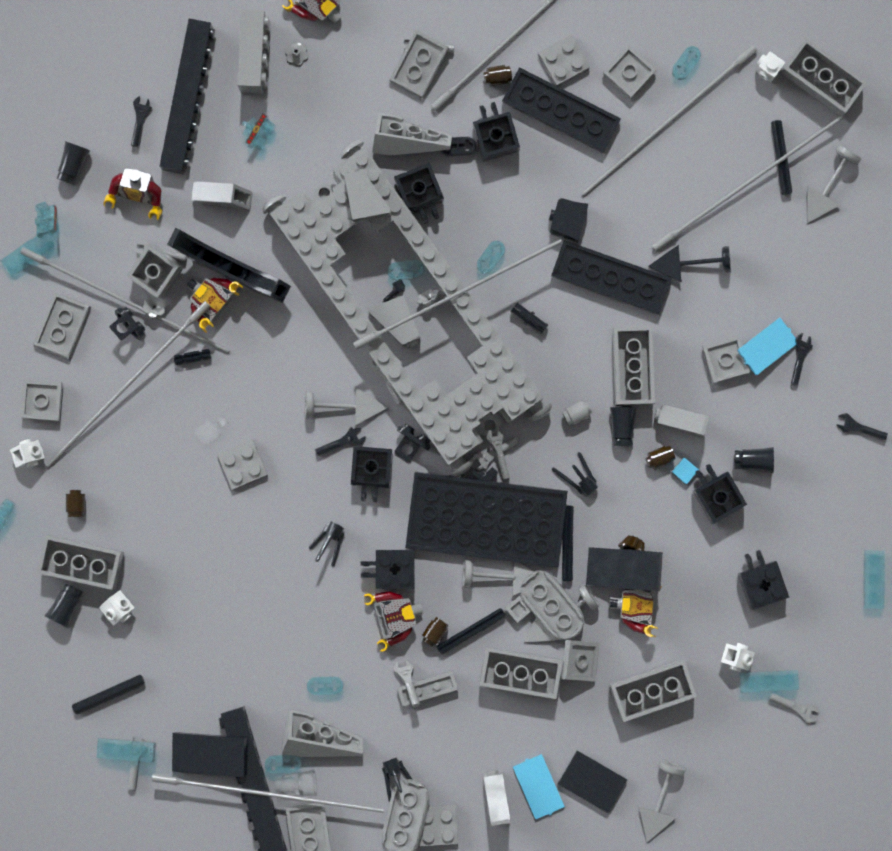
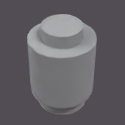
(577, 413)

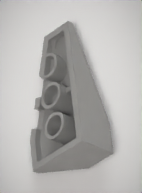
(399, 137)
(313, 738)

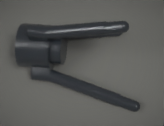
(587, 485)
(332, 532)
(393, 768)

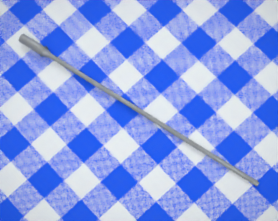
(737, 63)
(450, 92)
(673, 234)
(42, 260)
(192, 319)
(375, 335)
(176, 781)

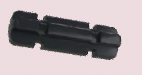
(190, 357)

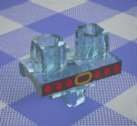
(254, 138)
(46, 219)

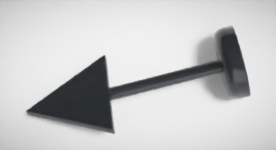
(670, 262)

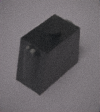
(568, 219)

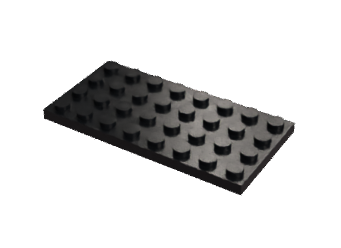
(486, 519)

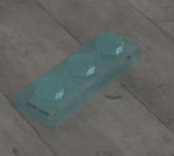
(874, 579)
(769, 681)
(126, 750)

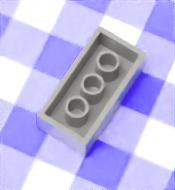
(252, 51)
(823, 77)
(633, 366)
(80, 562)
(521, 672)
(653, 690)

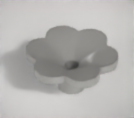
(300, 56)
(428, 298)
(150, 302)

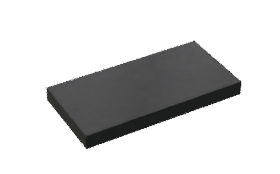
(624, 569)
(209, 754)

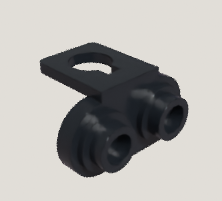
(125, 317)
(418, 442)

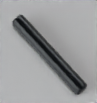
(780, 150)
(567, 548)
(471, 631)
(108, 694)

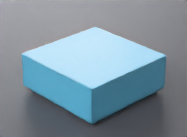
(685, 470)

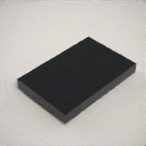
(592, 781)

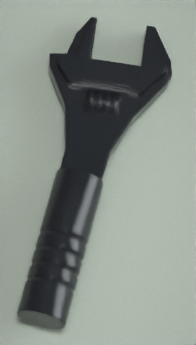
(141, 111)
(802, 349)
(852, 425)
(349, 438)

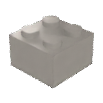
(155, 271)

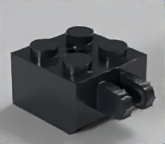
(500, 124)
(427, 198)
(379, 477)
(707, 493)
(769, 573)
(384, 578)

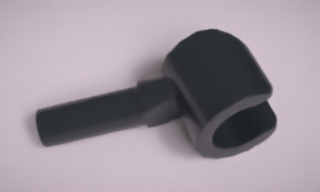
(398, 287)

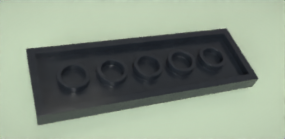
(561, 110)
(611, 277)

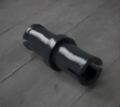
(529, 318)

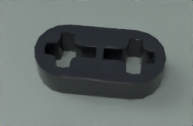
(460, 151)

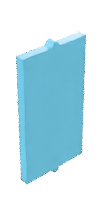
(767, 346)
(538, 786)

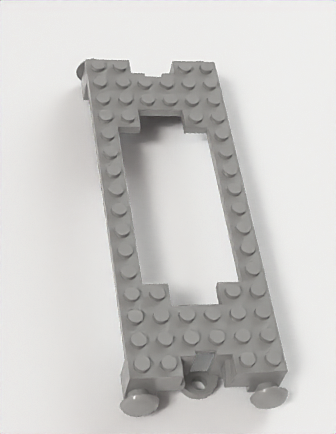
(448, 419)

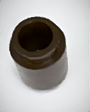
(497, 75)
(660, 457)
(75, 503)
(435, 632)

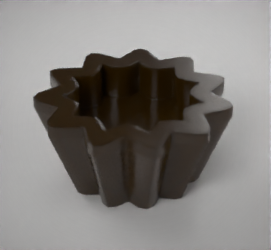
(632, 543)

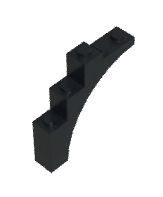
(228, 266)

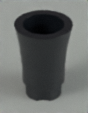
(71, 162)
(623, 425)
(755, 459)
(64, 605)

